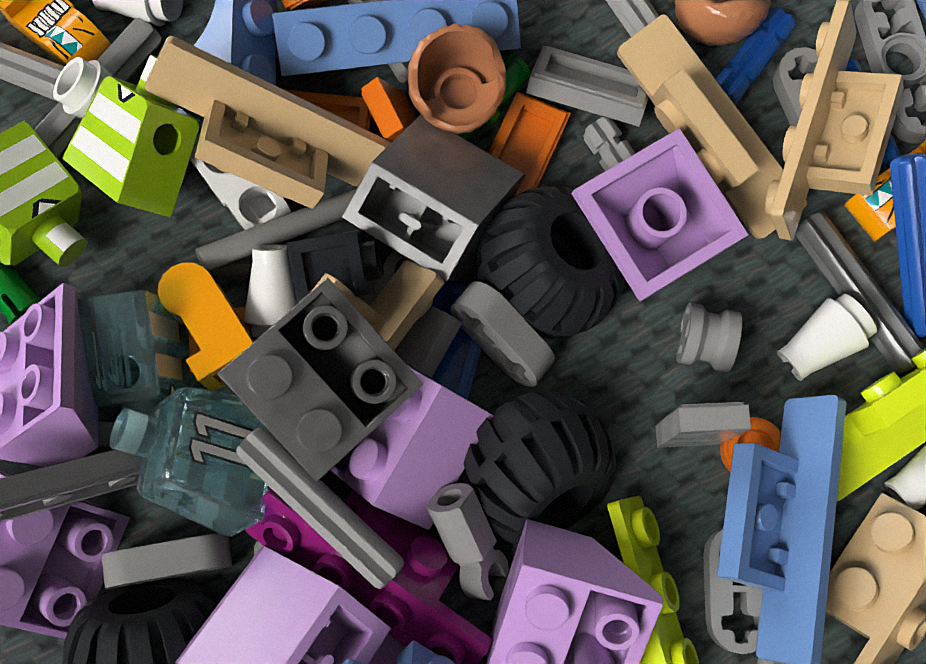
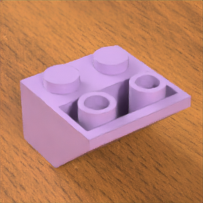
(46, 385)
(414, 452)
(54, 564)
(570, 604)
(285, 617)

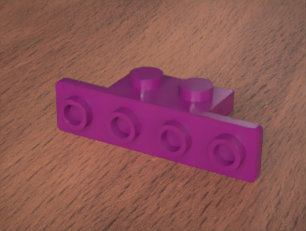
(408, 602)

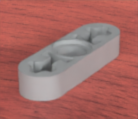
(907, 38)

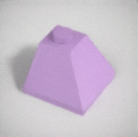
(659, 214)

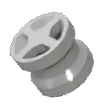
(709, 337)

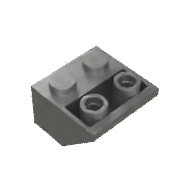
(432, 198)
(320, 379)

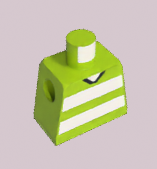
(134, 144)
(36, 201)

